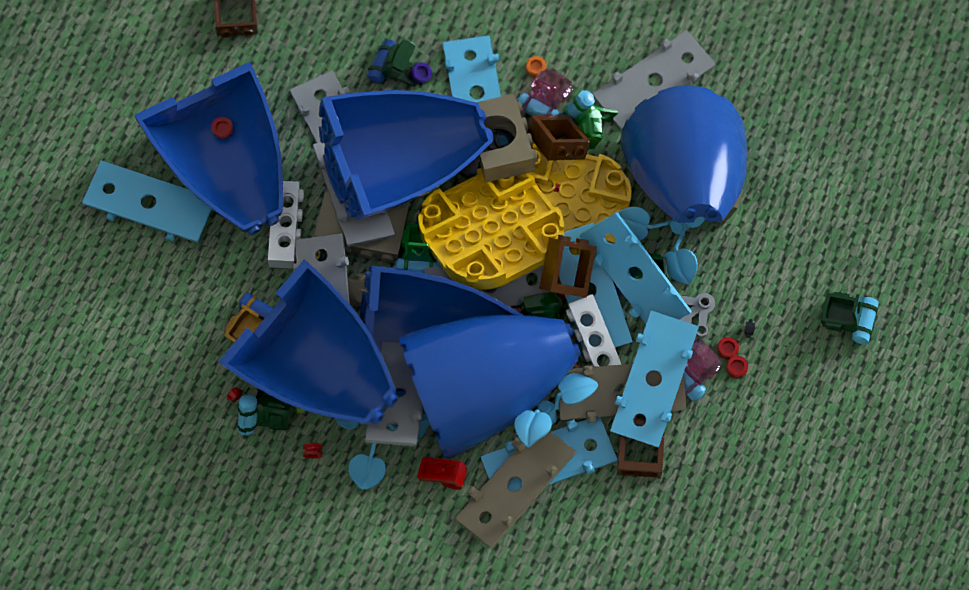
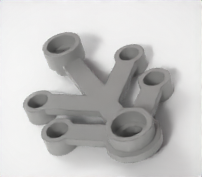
(697, 308)

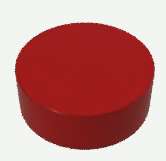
(222, 128)
(727, 348)
(737, 367)

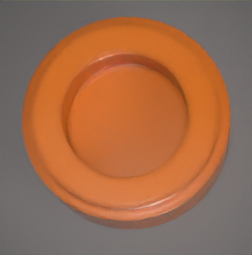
(535, 65)

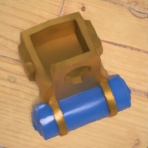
(251, 315)

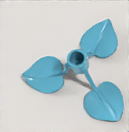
(680, 263)
(534, 425)
(367, 470)

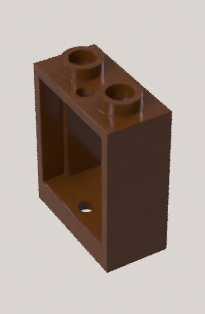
(231, 29)
(546, 127)
(553, 262)
(639, 469)

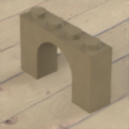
(517, 156)
(385, 249)

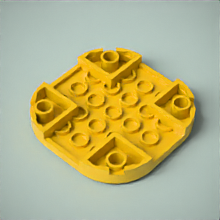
(587, 190)
(489, 229)

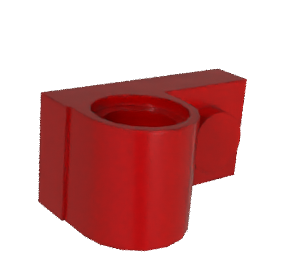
(443, 471)

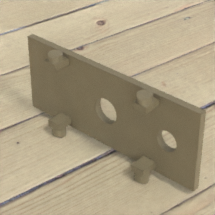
(603, 400)
(535, 468)

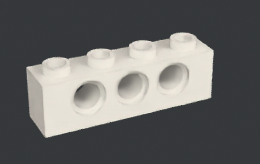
(286, 256)
(589, 307)

